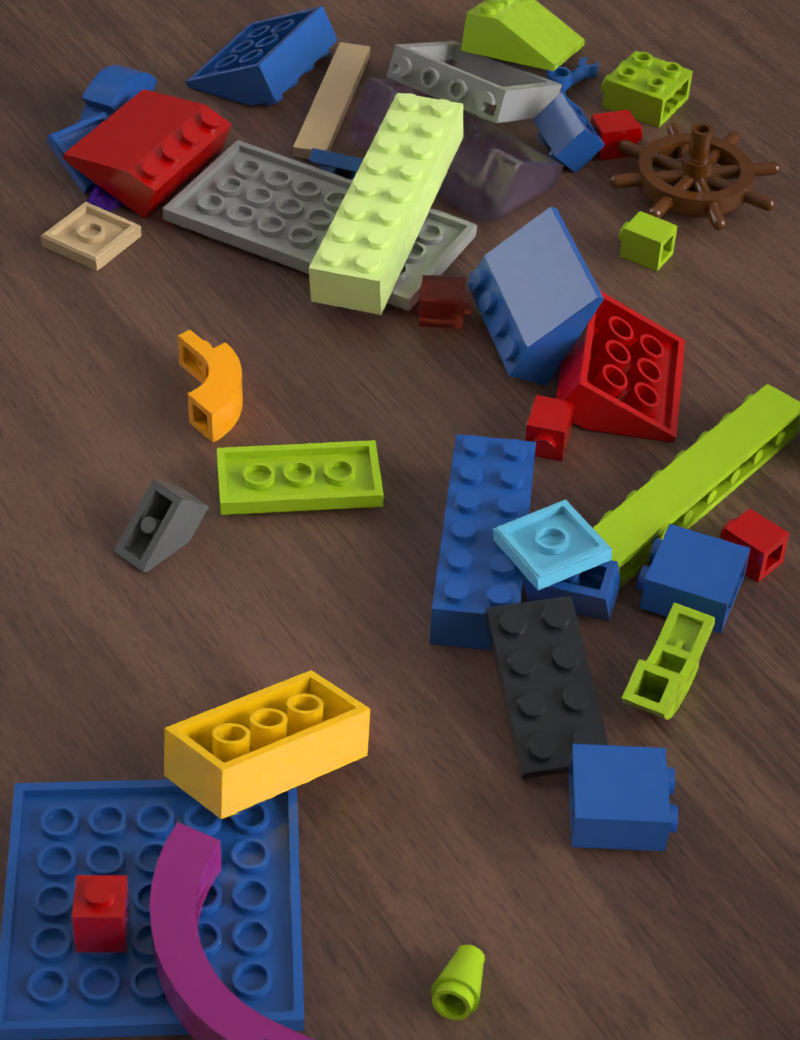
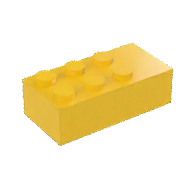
(265, 743)

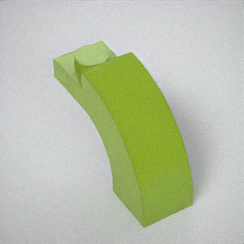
(667, 674)

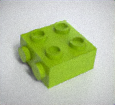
(647, 88)

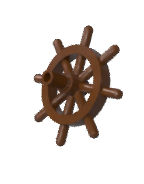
(695, 174)

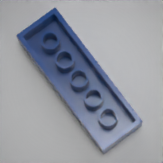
(485, 490)

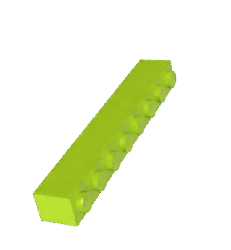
(700, 477)

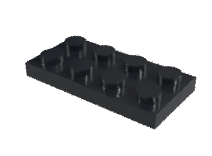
(544, 683)

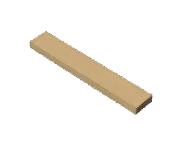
(332, 99)

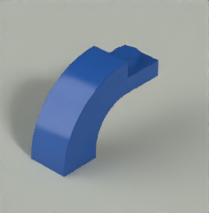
(113, 89)

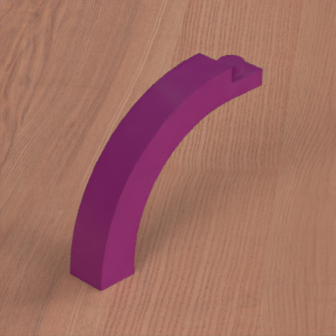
(190, 985)

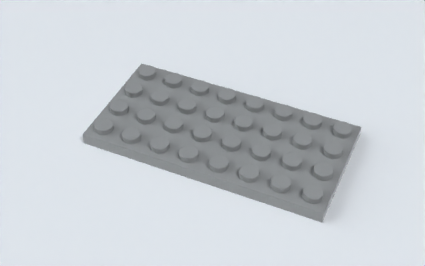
(286, 208)

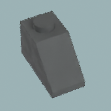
(160, 525)

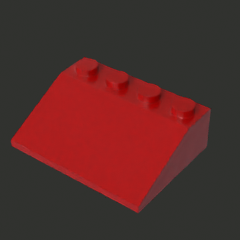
(150, 148)
(624, 375)

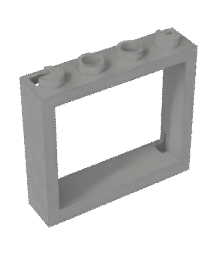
(473, 81)

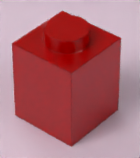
(613, 128)
(550, 426)
(764, 539)
(101, 913)

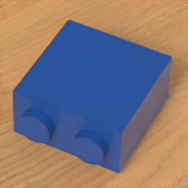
(693, 573)
(621, 797)

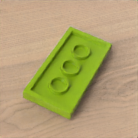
(299, 477)

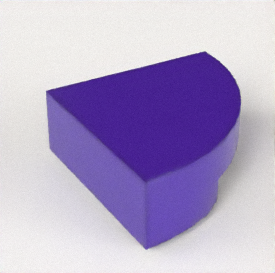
(103, 199)

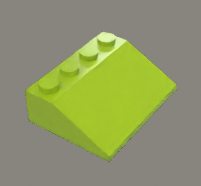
(519, 34)

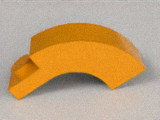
(219, 399)

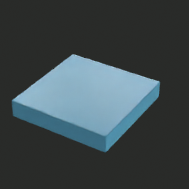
(552, 544)

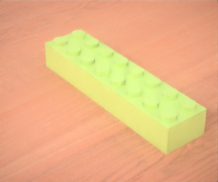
(386, 204)

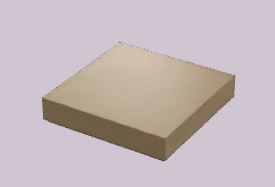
(91, 236)

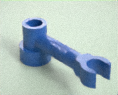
(570, 78)

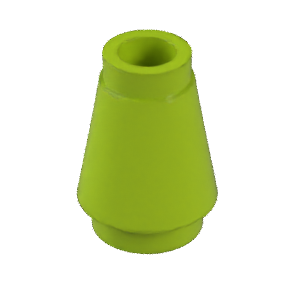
(459, 984)

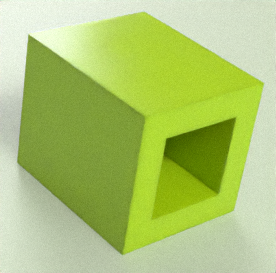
(647, 240)

